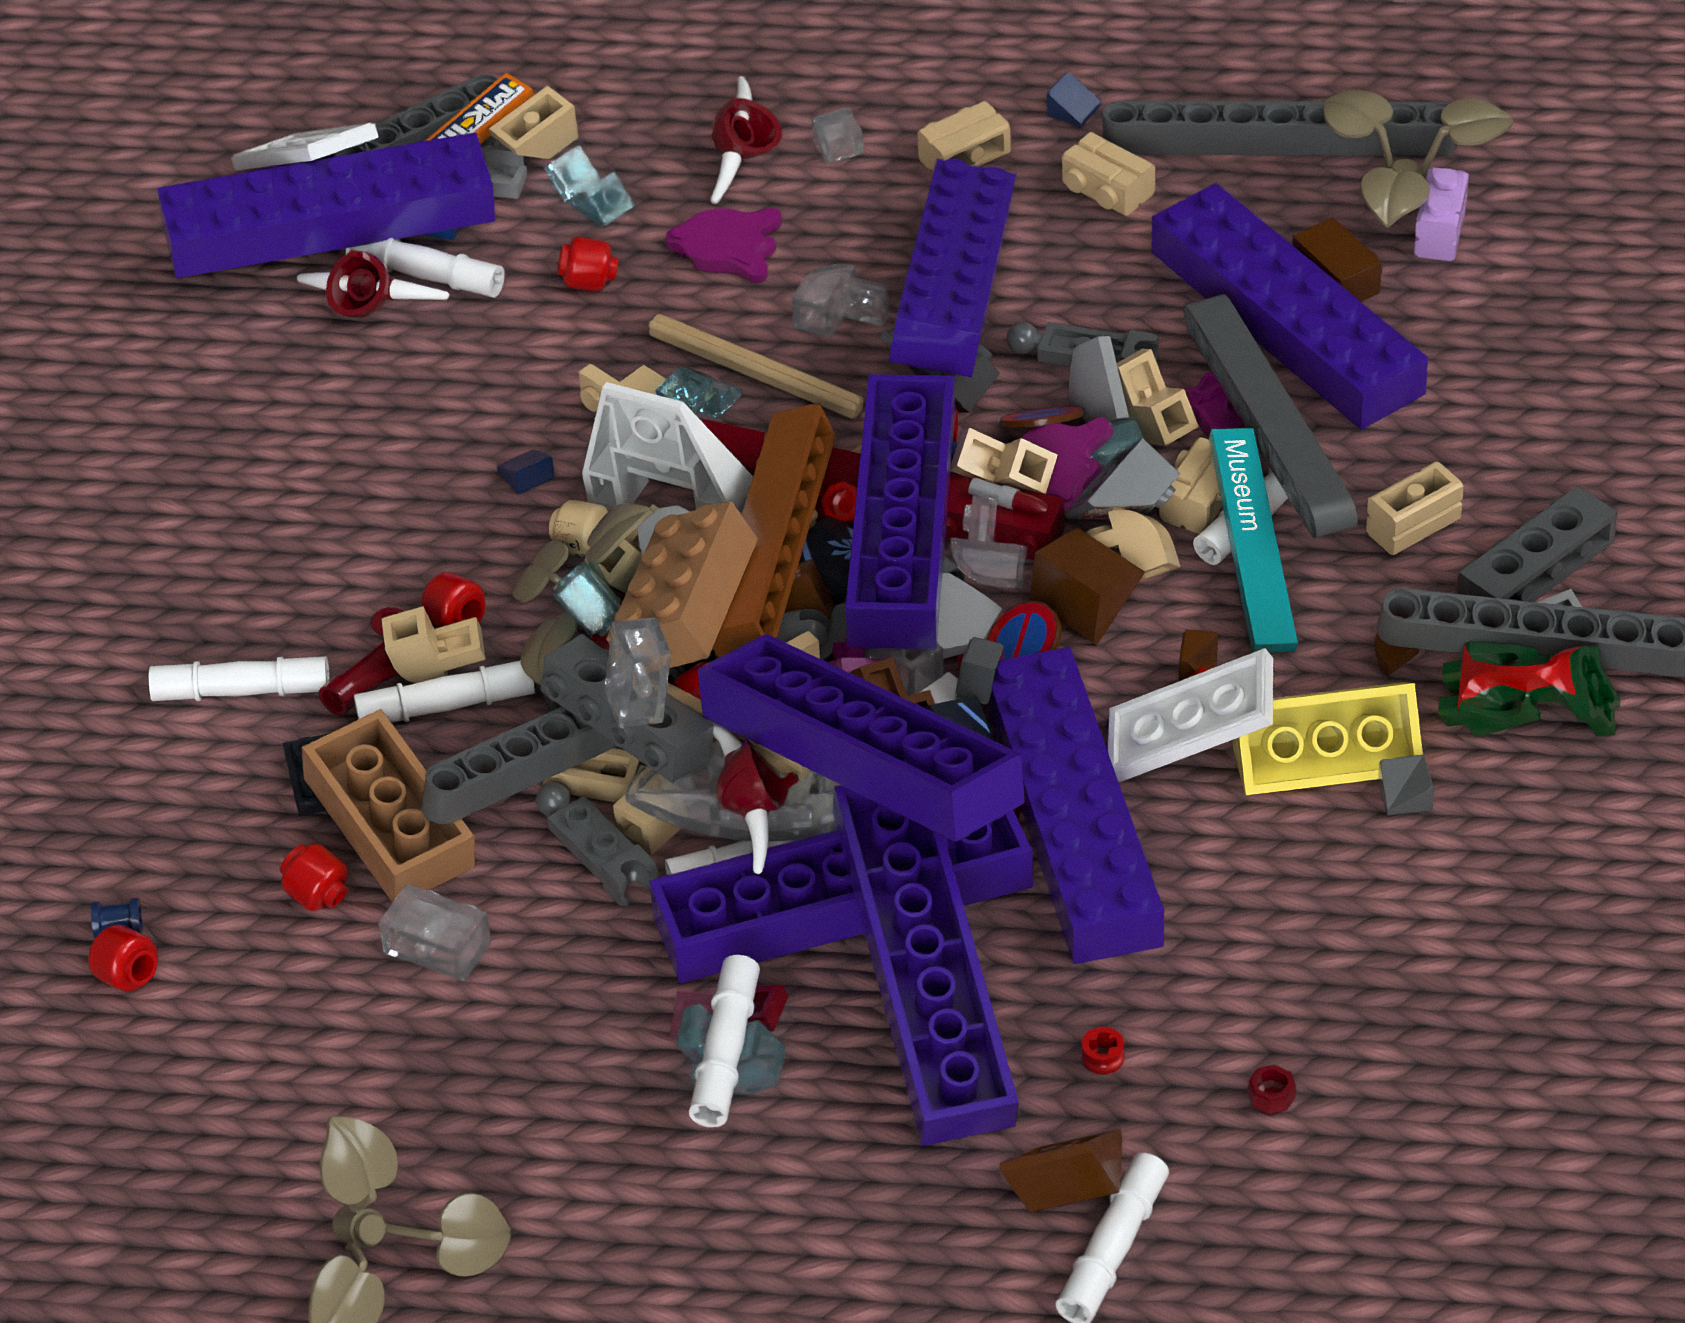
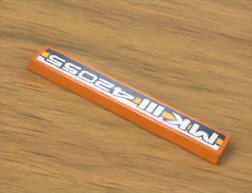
(487, 109)

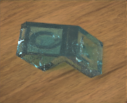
(584, 190)
(699, 391)

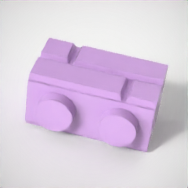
(1442, 214)

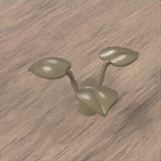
(1403, 185)
(549, 558)
(352, 1166)

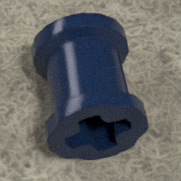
(116, 914)

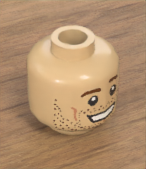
(574, 524)

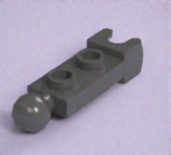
(1059, 340)
(595, 841)

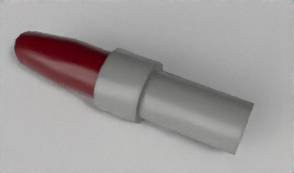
(1007, 496)

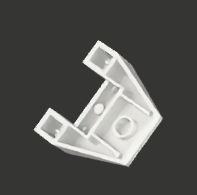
(657, 439)

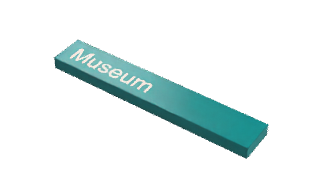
(1253, 540)

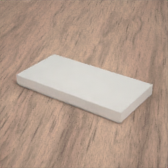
(304, 146)
(1191, 715)

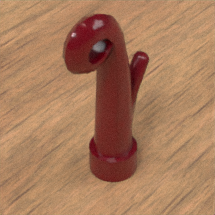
(372, 670)

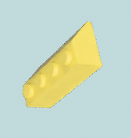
(1329, 738)

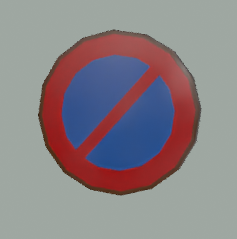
(1041, 416)
(1027, 629)

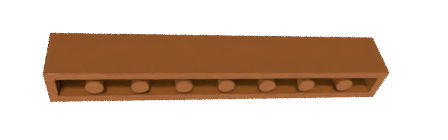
(780, 515)

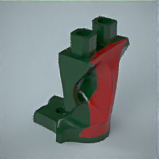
(1506, 696)

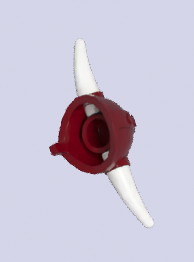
(742, 132)
(362, 285)
(750, 789)

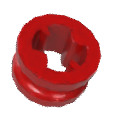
(1102, 1063)

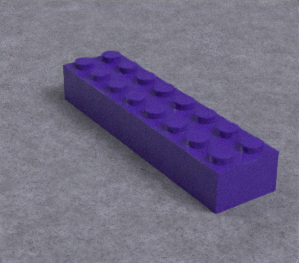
(326, 204)
(953, 268)
(1291, 306)
(901, 512)
(862, 737)
(1076, 808)
(806, 897)
(926, 971)

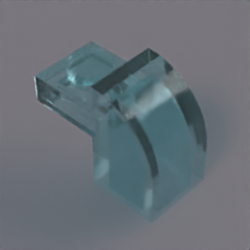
(760, 1056)

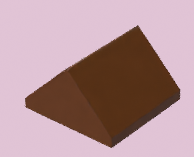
(1083, 582)
(1066, 1171)

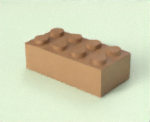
(690, 577)
(375, 798)

